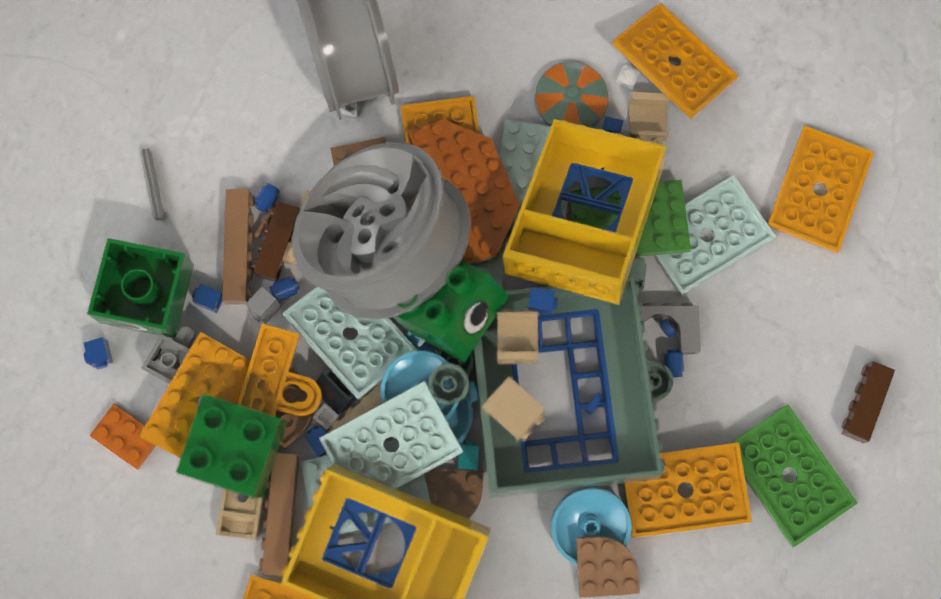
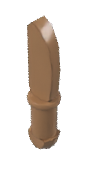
(260, 229)

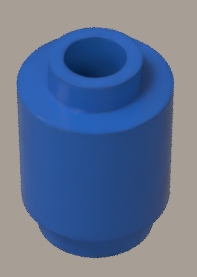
(266, 198)
(284, 288)
(674, 362)

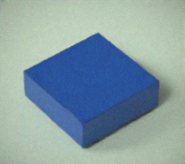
(593, 404)

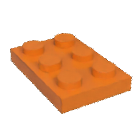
(120, 435)

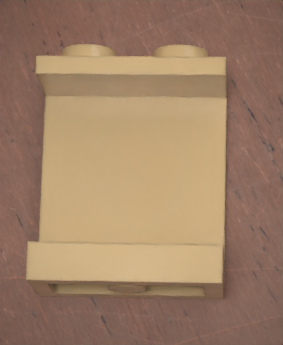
(648, 116)
(517, 337)
(514, 409)

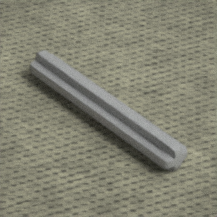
(152, 185)

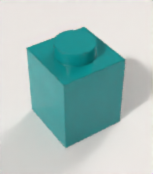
(469, 458)

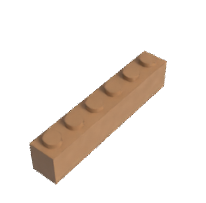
(237, 246)
(280, 514)

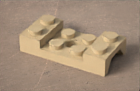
(239, 518)

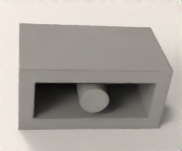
(263, 306)

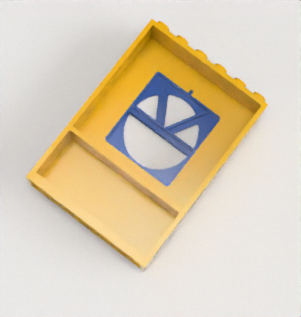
(573, 254)
(437, 556)

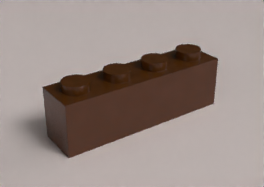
(277, 236)
(867, 402)

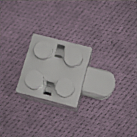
(169, 354)

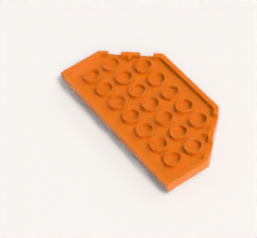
(478, 173)

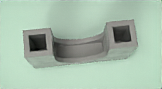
(684, 319)

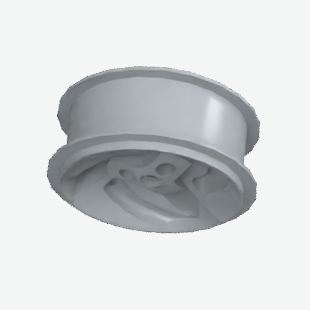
(349, 50)
(365, 216)

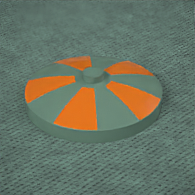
(571, 94)

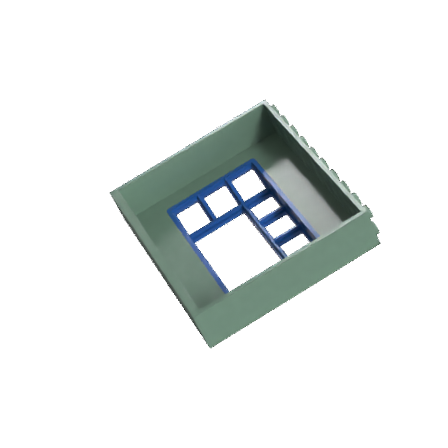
(624, 392)

